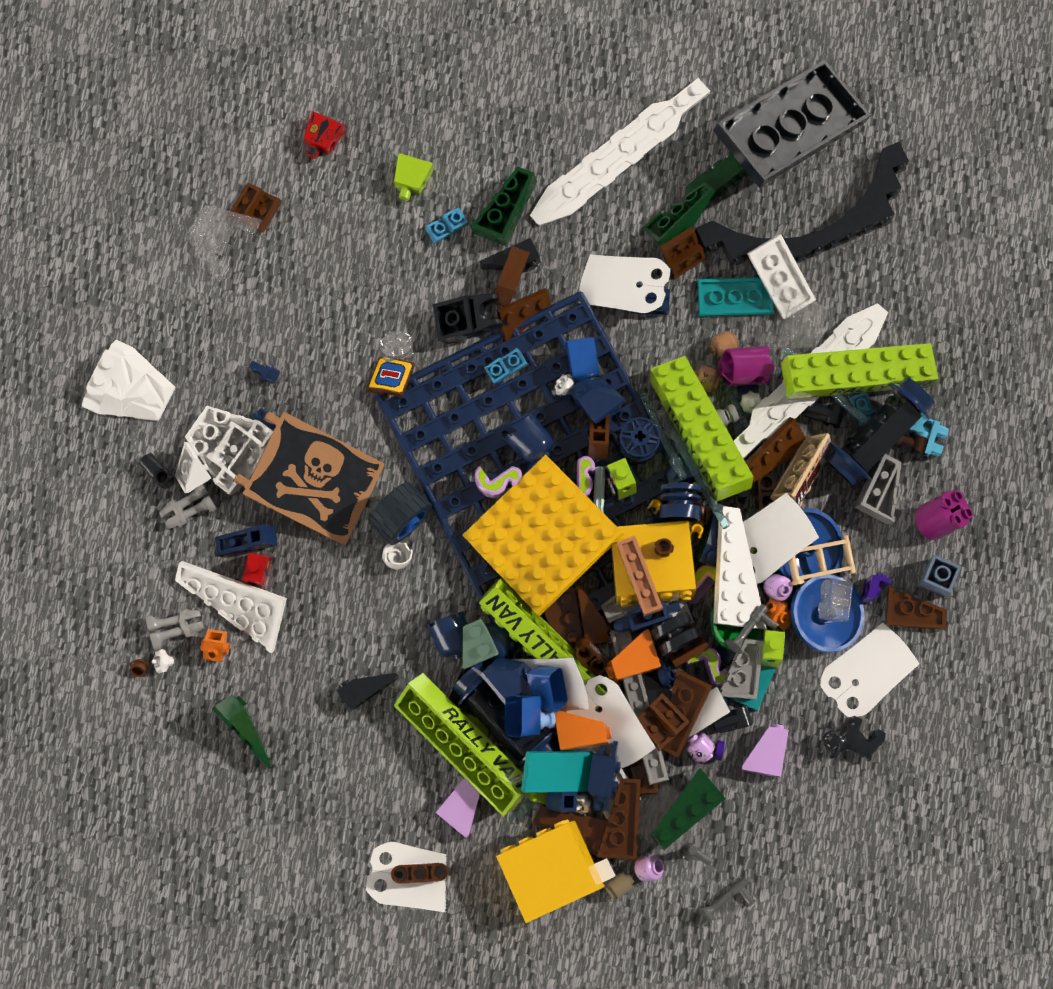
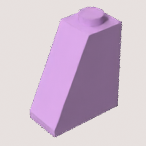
(768, 753)
(460, 808)

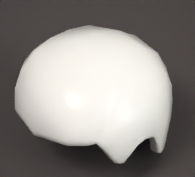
(397, 555)

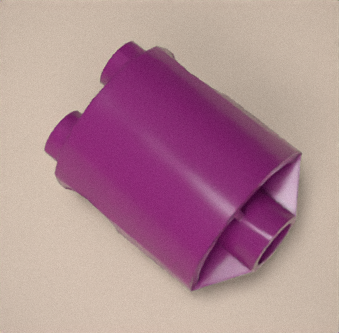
(746, 366)
(943, 515)

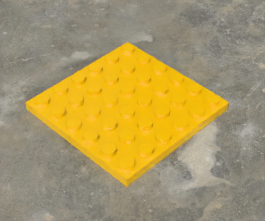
(542, 535)

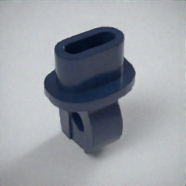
(267, 373)

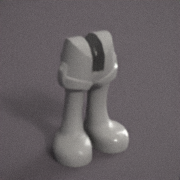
(180, 514)
(183, 629)

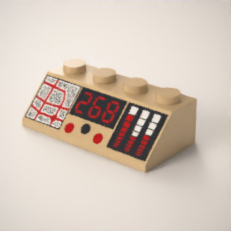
(804, 468)

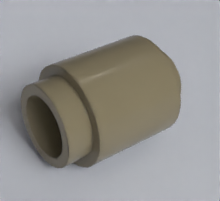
(619, 885)

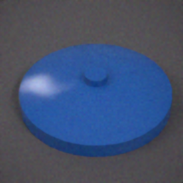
(827, 532)
(820, 633)

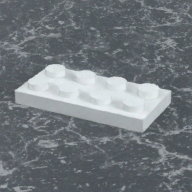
(775, 260)

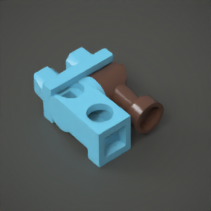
(924, 437)

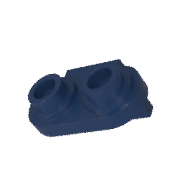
(666, 676)

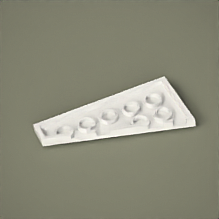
(735, 579)
(250, 607)

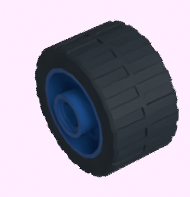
(400, 513)

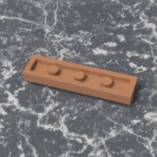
(639, 576)

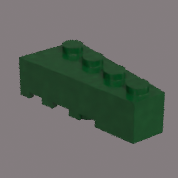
(720, 177)
(504, 211)
(690, 807)

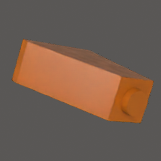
(634, 659)
(580, 732)

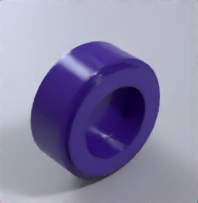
(719, 749)

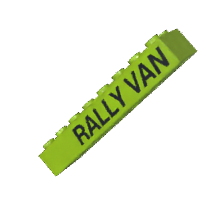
(857, 370)
(701, 428)
(530, 629)
(462, 743)

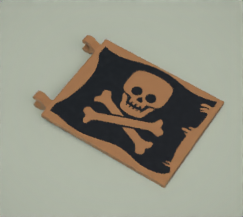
(312, 478)

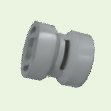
(728, 414)

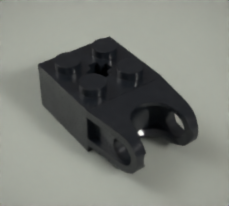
(464, 317)

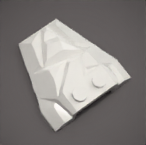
(127, 385)
(228, 445)

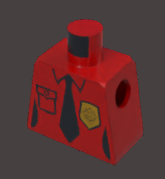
(322, 134)
(257, 570)

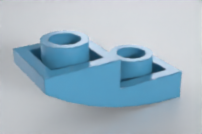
(446, 225)
(506, 366)
(862, 403)

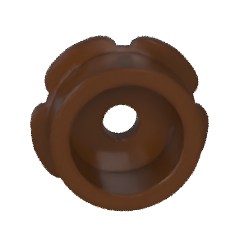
(663, 542)
(138, 667)

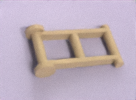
(796, 579)

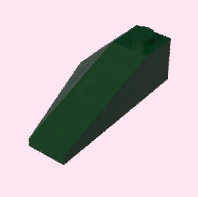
(680, 216)
(238, 719)

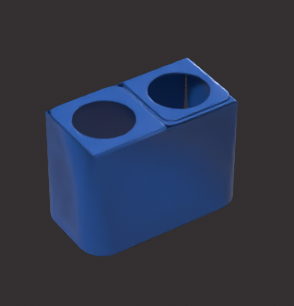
(582, 359)
(550, 685)
(522, 715)

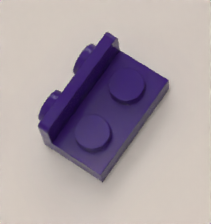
(873, 587)

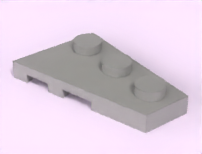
(744, 671)

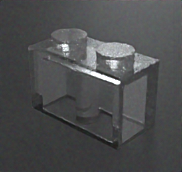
(835, 600)

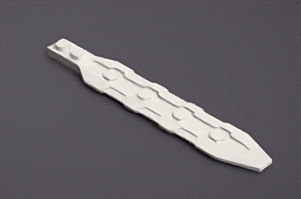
(616, 155)
(854, 333)

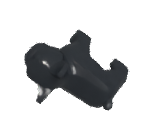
(853, 740)

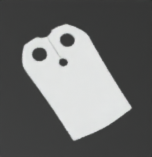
(613, 280)
(778, 535)
(876, 663)
(572, 678)
(619, 716)
(414, 895)

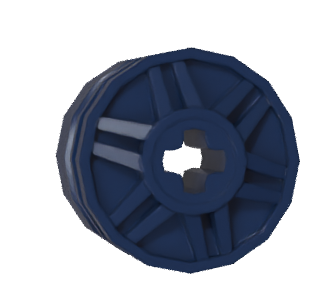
(630, 446)
(680, 499)

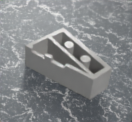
(879, 493)

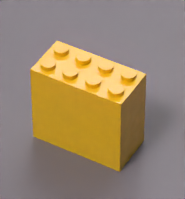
(671, 575)
(549, 870)

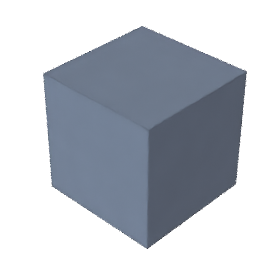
(939, 575)

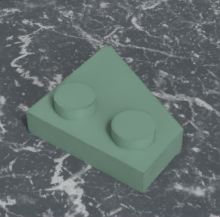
(477, 643)

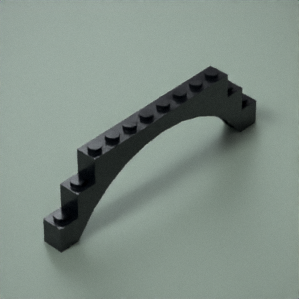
(868, 213)

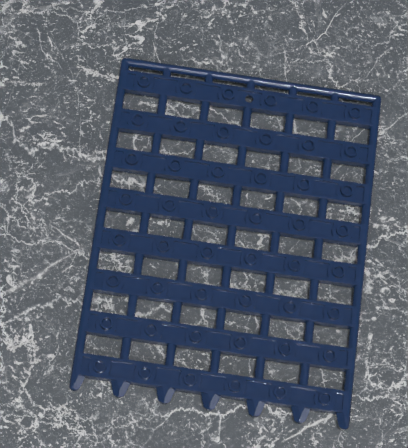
(493, 441)

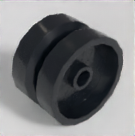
(673, 631)

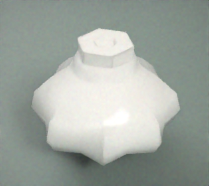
(564, 384)
(750, 401)
(162, 661)
(583, 804)

